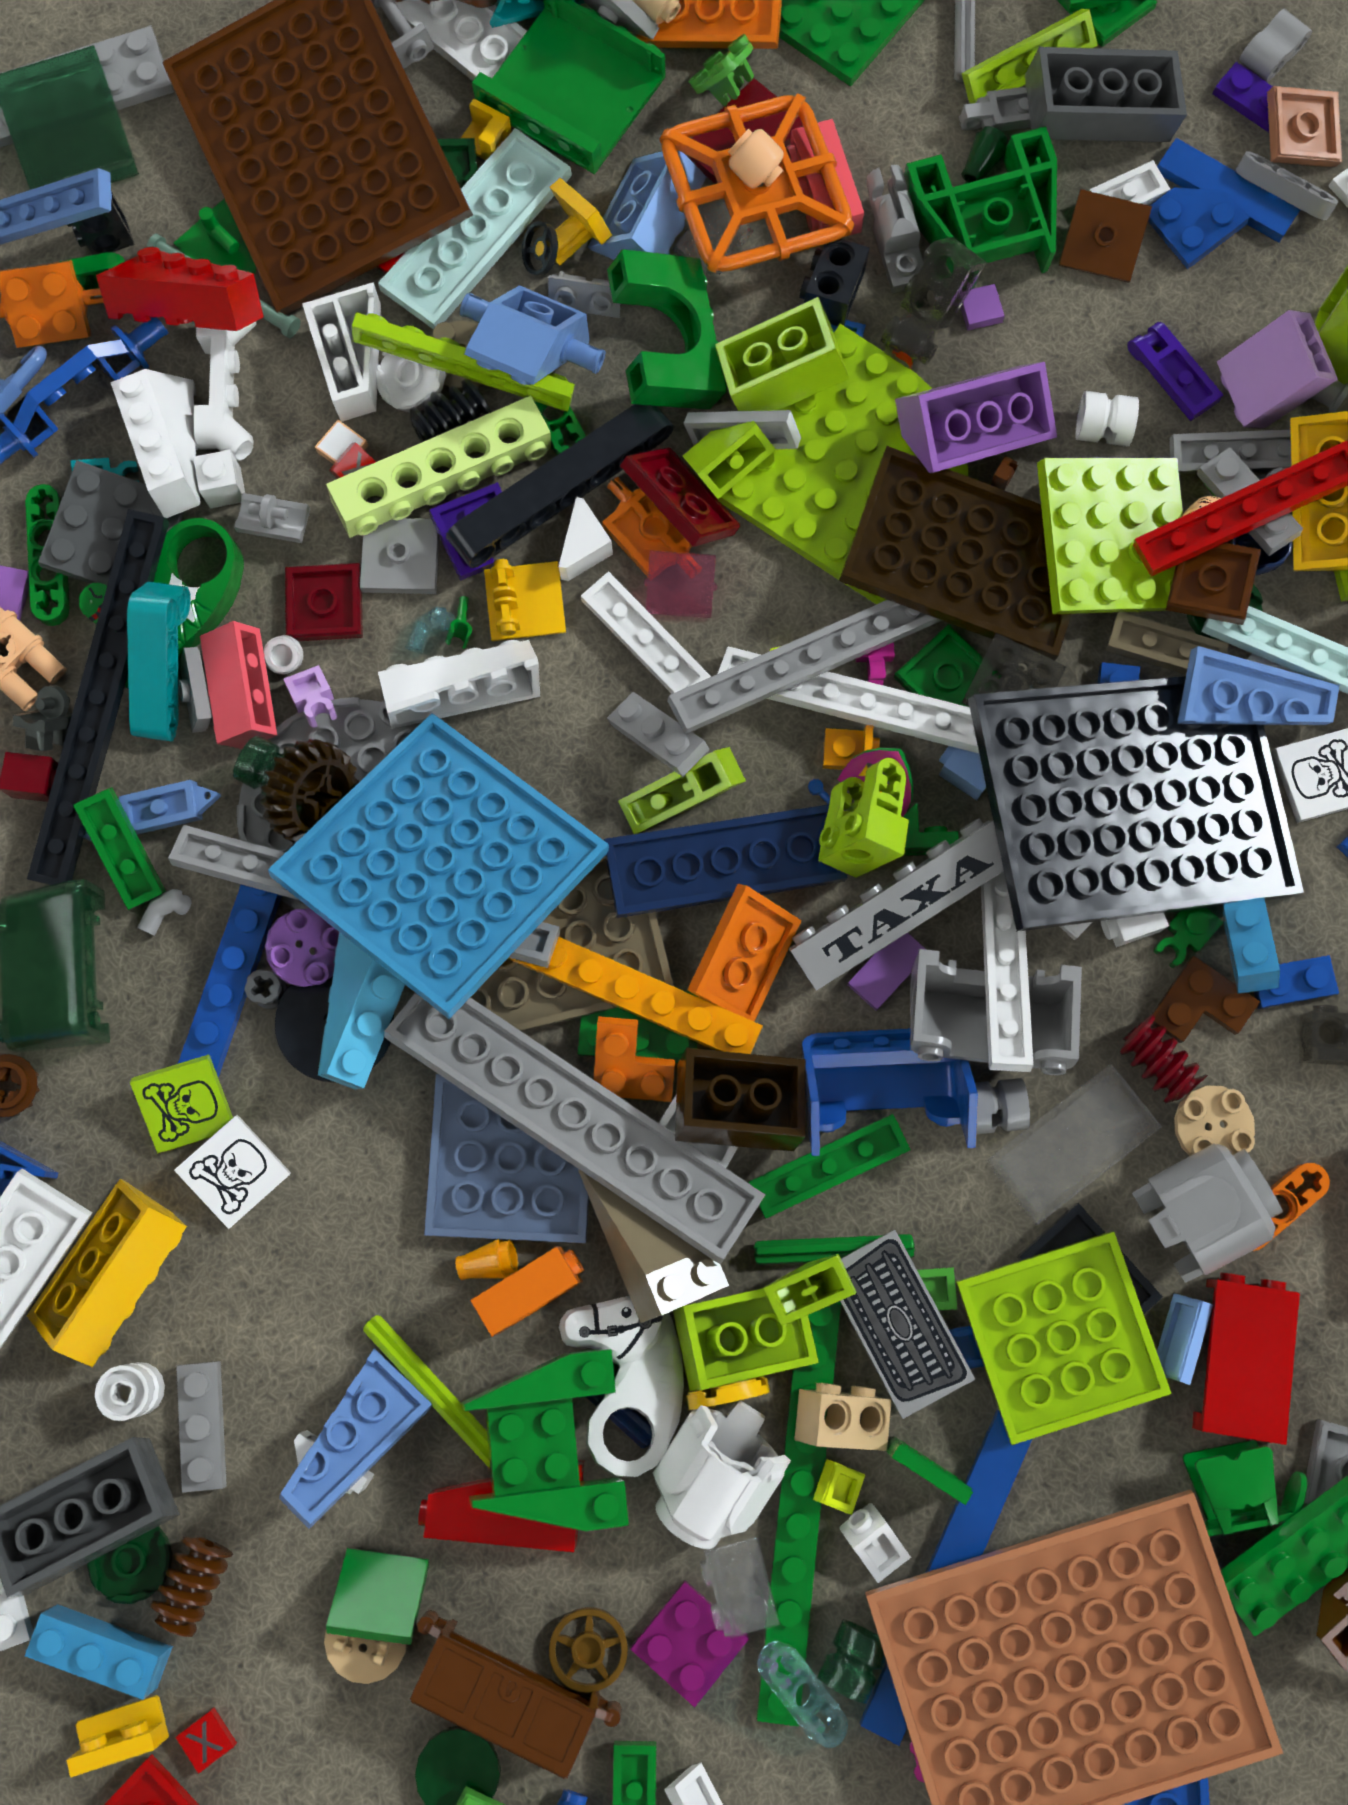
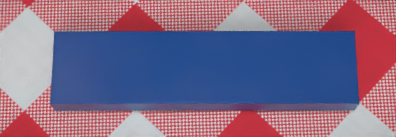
(1196, 170)

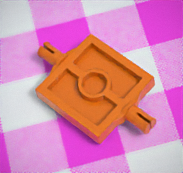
(45, 303)
(641, 526)

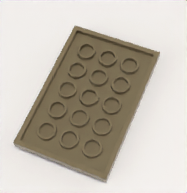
(589, 920)

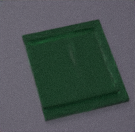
(65, 119)

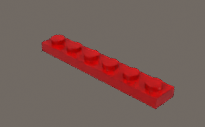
(1244, 510)

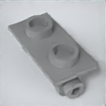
(583, 295)

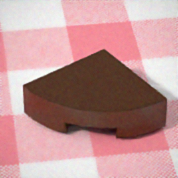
(1004, 473)

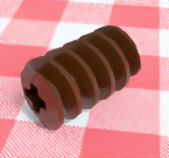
(190, 1585)

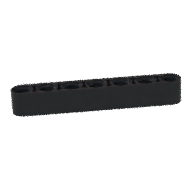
(557, 484)

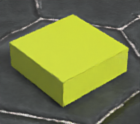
(839, 1487)

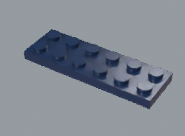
(709, 860)

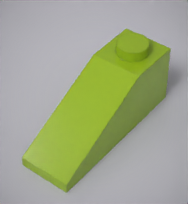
(676, 794)

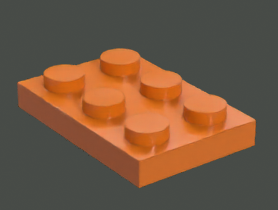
(744, 953)

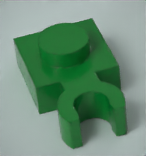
(1190, 929)

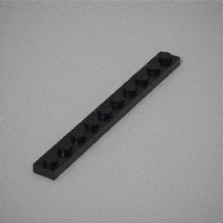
(96, 701)

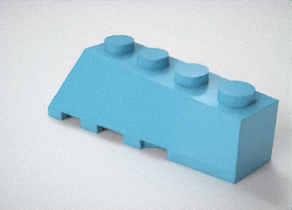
(358, 1013)

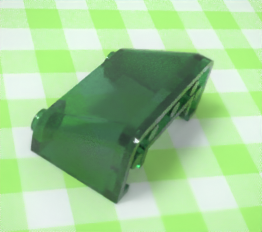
(50, 967)

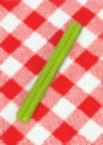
(429, 1386)

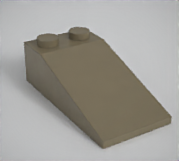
(653, 1261)

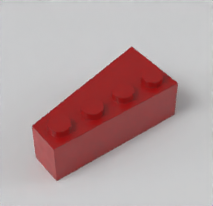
(180, 291)

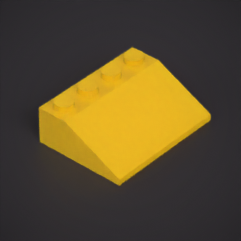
(1324, 521)

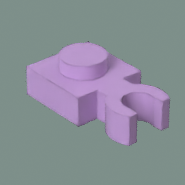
(311, 694)

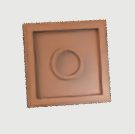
(1304, 126)

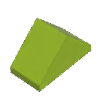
(809, 1289)

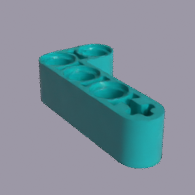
(152, 634)

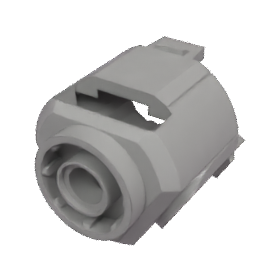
(1213, 1205)

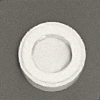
(283, 654)

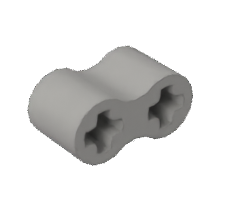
(1275, 45)

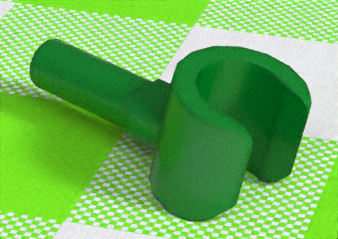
(460, 627)

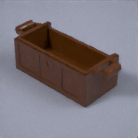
(505, 1700)

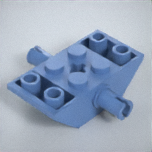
(528, 335)

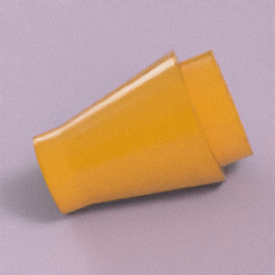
(489, 1261)

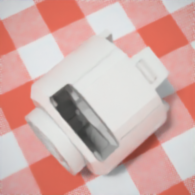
(716, 1475)

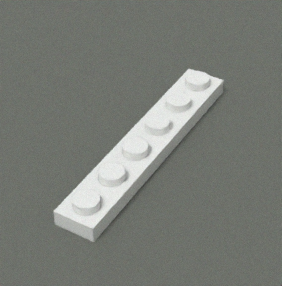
(1005, 982)

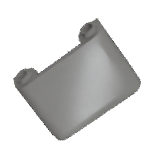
(951, 1014)

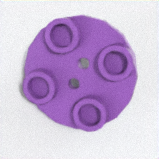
(296, 964)

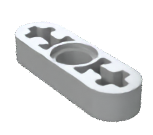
(1286, 185)

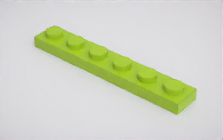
(449, 357)

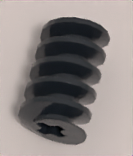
(449, 412)

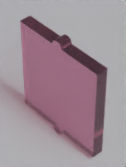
(680, 584)

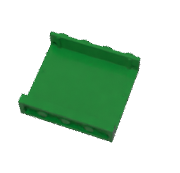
(574, 82)

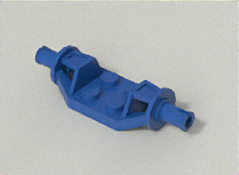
(76, 368)

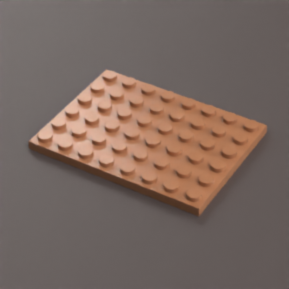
(1076, 1665)

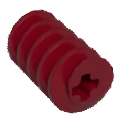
(1160, 1060)

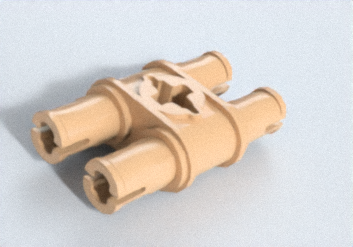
(24, 648)

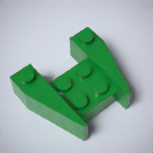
(994, 214)
(536, 1445)

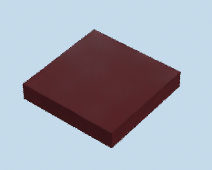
(323, 602)

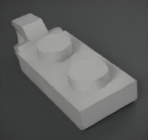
(1000, 109)

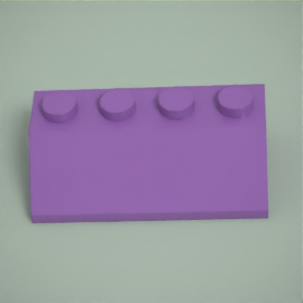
(978, 417)

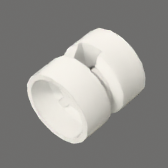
(1107, 418)
(129, 1391)

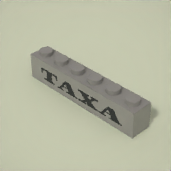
(899, 906)

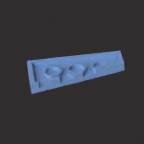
(1242, 691)
(362, 1429)

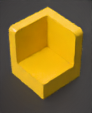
(487, 128)

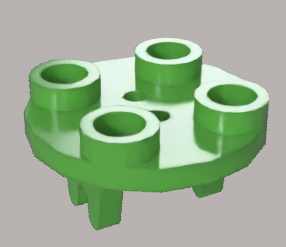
(724, 72)

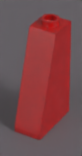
(452, 1518)

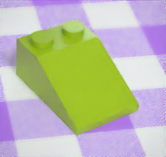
(739, 1340)

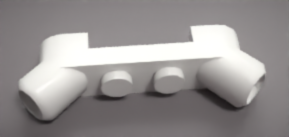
(214, 422)

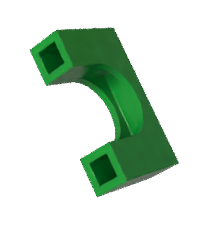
(679, 291)

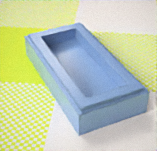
(1183, 1337)

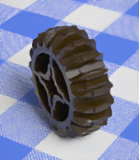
(306, 786)

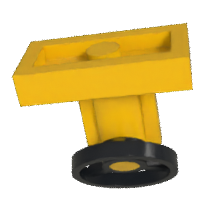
(561, 243)

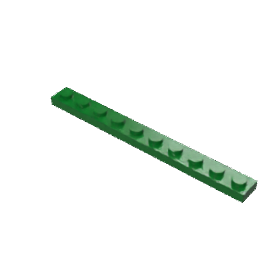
(798, 1518)

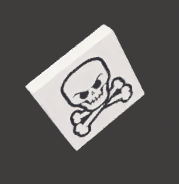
(1315, 774)
(232, 1171)

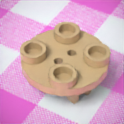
(1210, 1106)
(359, 1665)

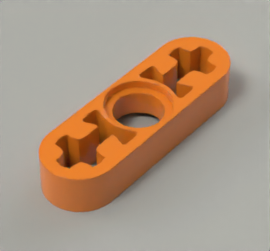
(1308, 1196)

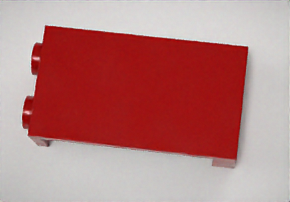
(1249, 1360)

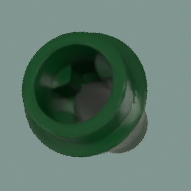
(985, 153)

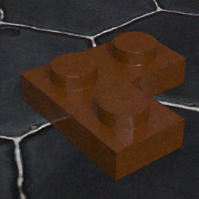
(1201, 991)

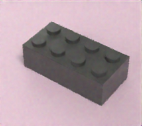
(1106, 94)
(82, 1515)

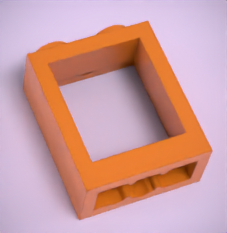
(528, 1289)

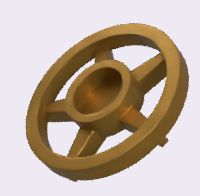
(588, 1649)

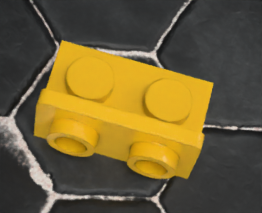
(118, 1735)

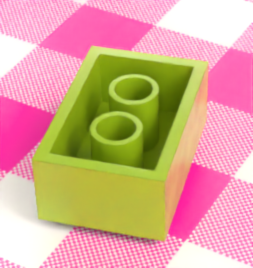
(782, 359)

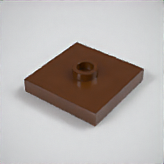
(1105, 235)
(1215, 583)

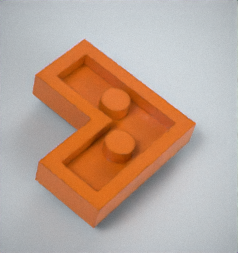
(622, 1070)

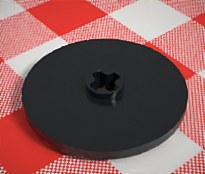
(301, 1027)

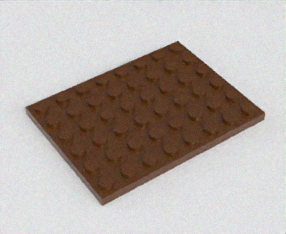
(316, 143)

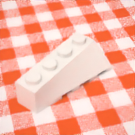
(161, 430)
(460, 683)

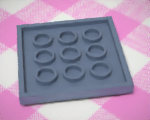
(496, 1178)

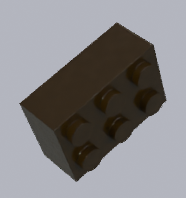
(740, 1100)

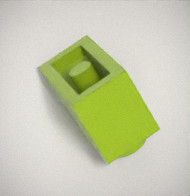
(728, 455)

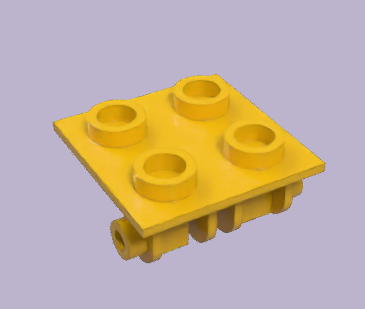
(524, 600)

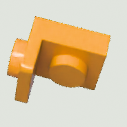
(844, 744)

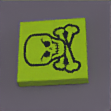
(182, 1103)

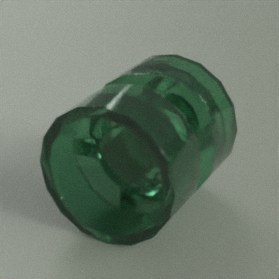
(254, 760)
(852, 1664)

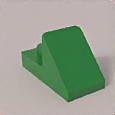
(920, 842)

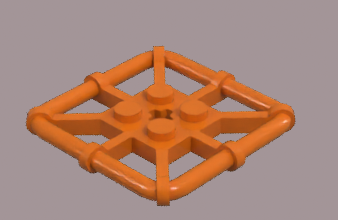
(763, 202)

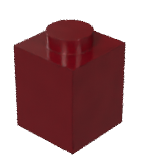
(27, 776)

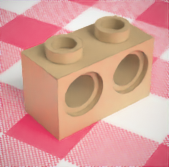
(843, 1424)

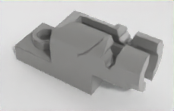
(895, 227)

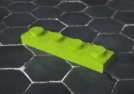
(1009, 67)

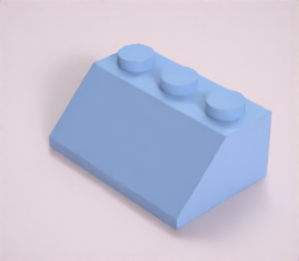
(645, 207)

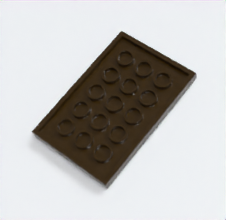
(956, 553)

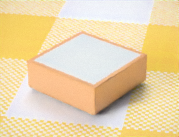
(337, 441)

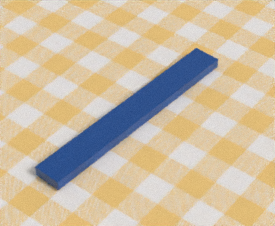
(961, 1540)

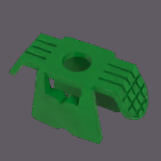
(1239, 1487)

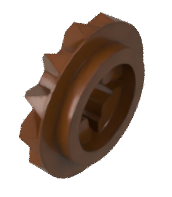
(24, 1076)

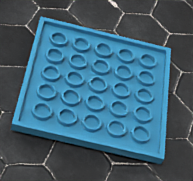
(439, 864)

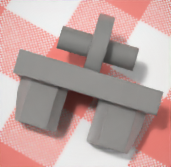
(272, 517)

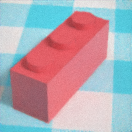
(813, 184)
(237, 684)

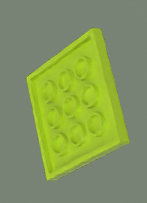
(1090, 528)
(1063, 1338)

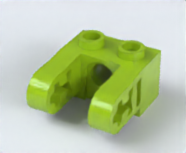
(872, 826)

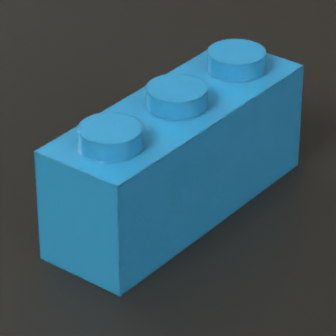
(98, 1651)

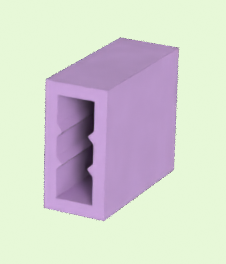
(1276, 370)

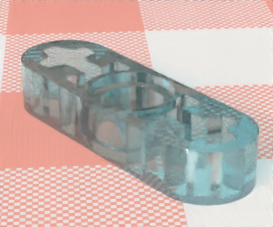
(819, 1699)

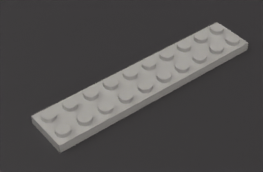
(580, 1122)

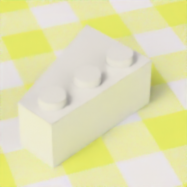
(346, 364)

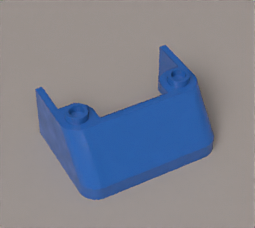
(882, 1073)

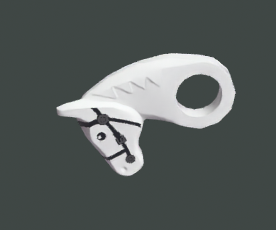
(647, 1377)

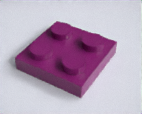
(685, 1644)

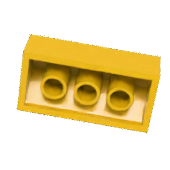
(105, 1274)

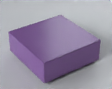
(982, 308)

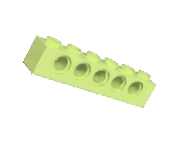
(451, 449)

